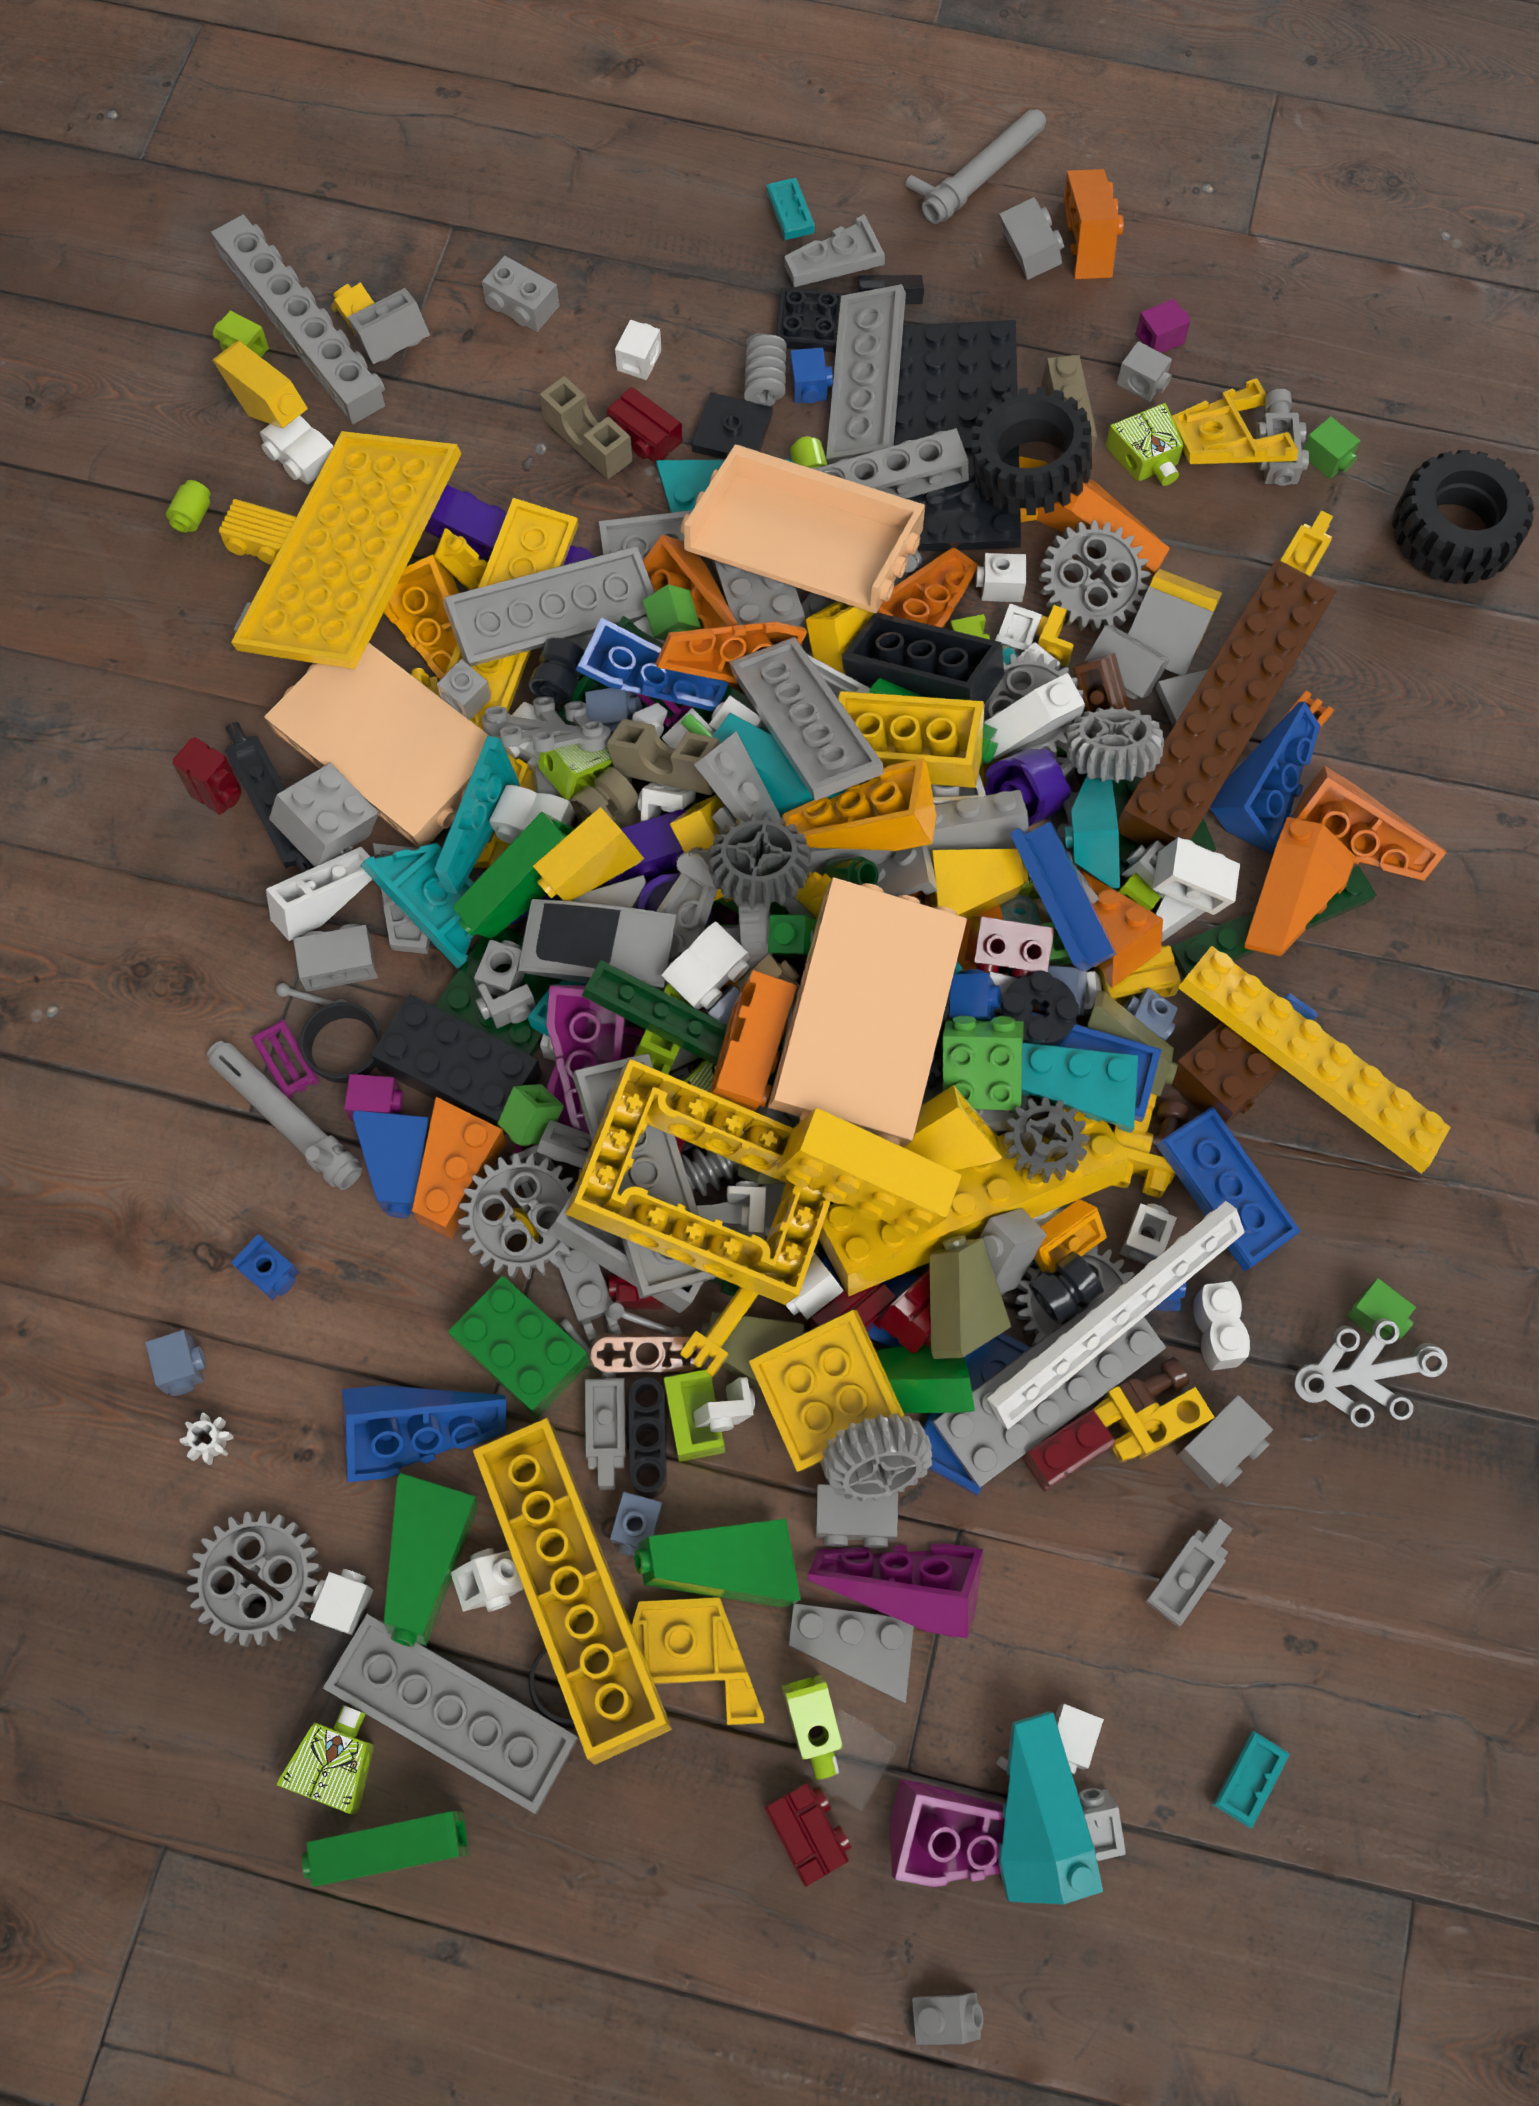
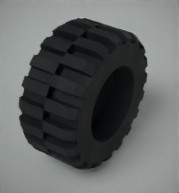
(1473, 483)

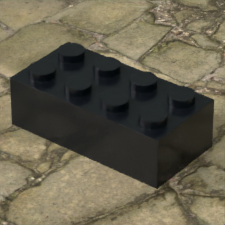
(925, 659)
(452, 1060)

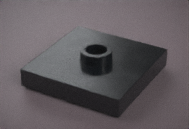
(731, 422)

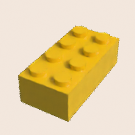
(868, 1173)

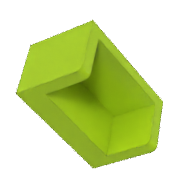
(685, 1395)

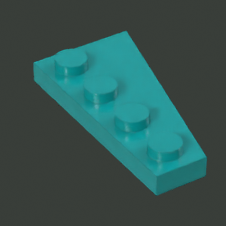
(685, 480)
(471, 824)
(1088, 1080)

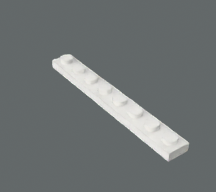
(1116, 1315)

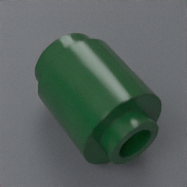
(853, 870)

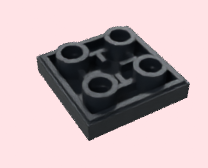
(808, 319)

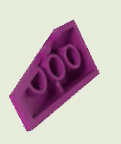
(581, 1038)
(921, 1588)
(943, 1835)

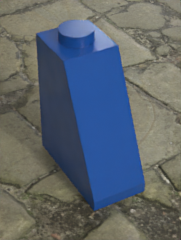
(393, 1156)

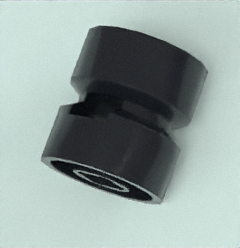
(558, 671)
(1065, 1288)

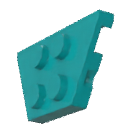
(416, 889)

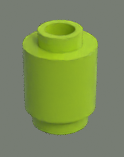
(808, 452)
(188, 506)

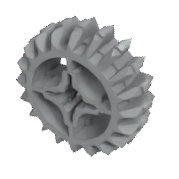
(1114, 744)
(877, 1457)

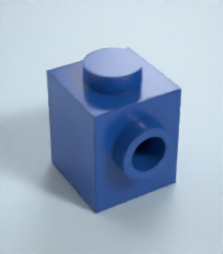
(809, 375)
(974, 995)

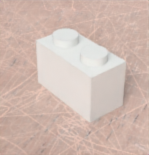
(1196, 876)

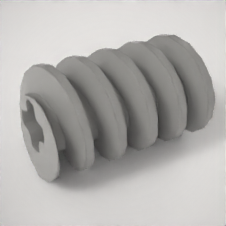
(765, 369)
(708, 1170)

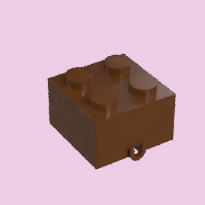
(1224, 1073)

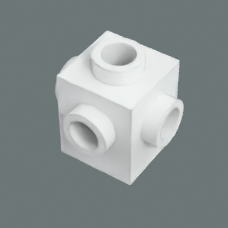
(494, 1576)

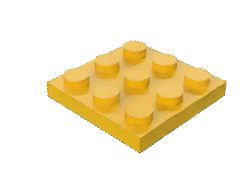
(823, 1386)

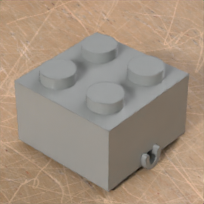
(323, 815)

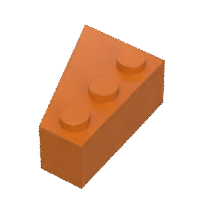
(1094, 220)
(752, 1041)
(454, 1153)

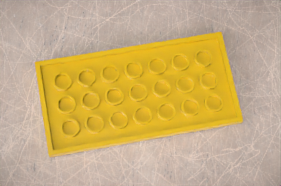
(347, 549)

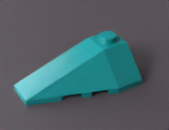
(771, 764)
(1095, 831)
(1045, 1837)

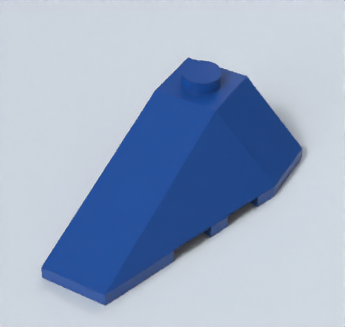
(628, 664)
(1263, 788)
(407, 1425)

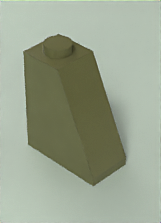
(1114, 1019)
(963, 1298)
(751, 1339)

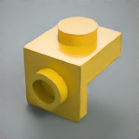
(350, 301)
(1049, 631)

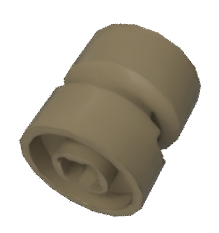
(610, 792)

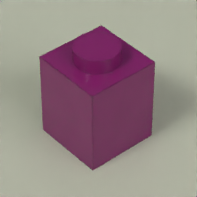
(1163, 326)
(373, 1095)

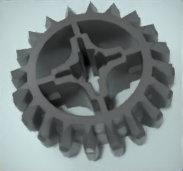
(759, 861)

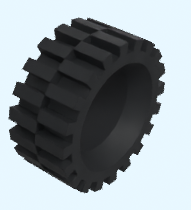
(1031, 420)

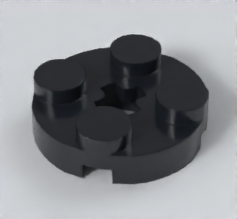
(1052, 994)

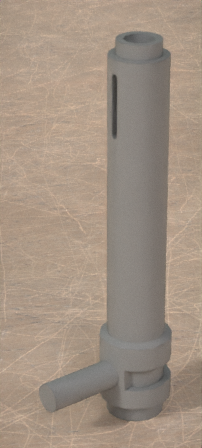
(953, 191)
(321, 1151)

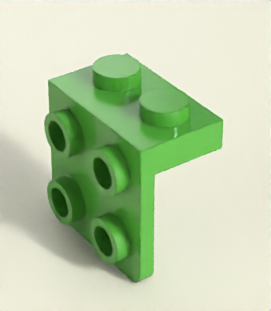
(984, 1061)

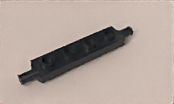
(262, 786)

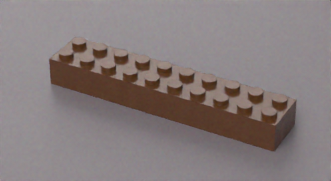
(1226, 707)

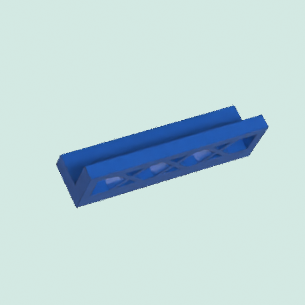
(1064, 896)

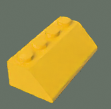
(914, 728)

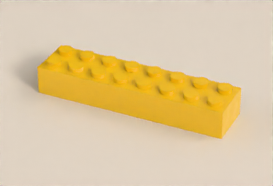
(872, 1251)
(571, 1592)

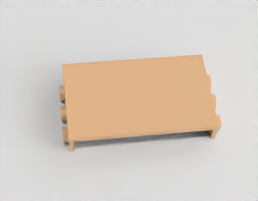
(804, 528)
(386, 738)
(869, 1010)

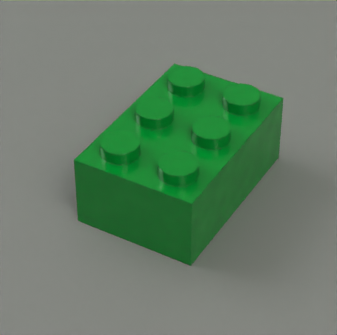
(519, 1347)

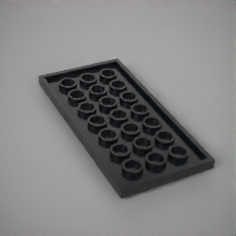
(943, 385)

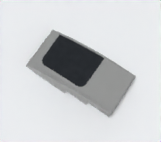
(572, 937)

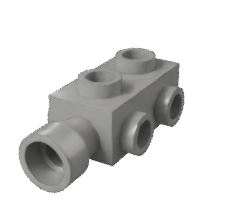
(1278, 421)

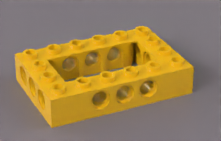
(725, 1128)

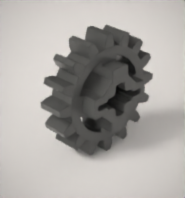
(1028, 1132)

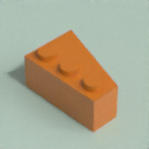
(1131, 929)

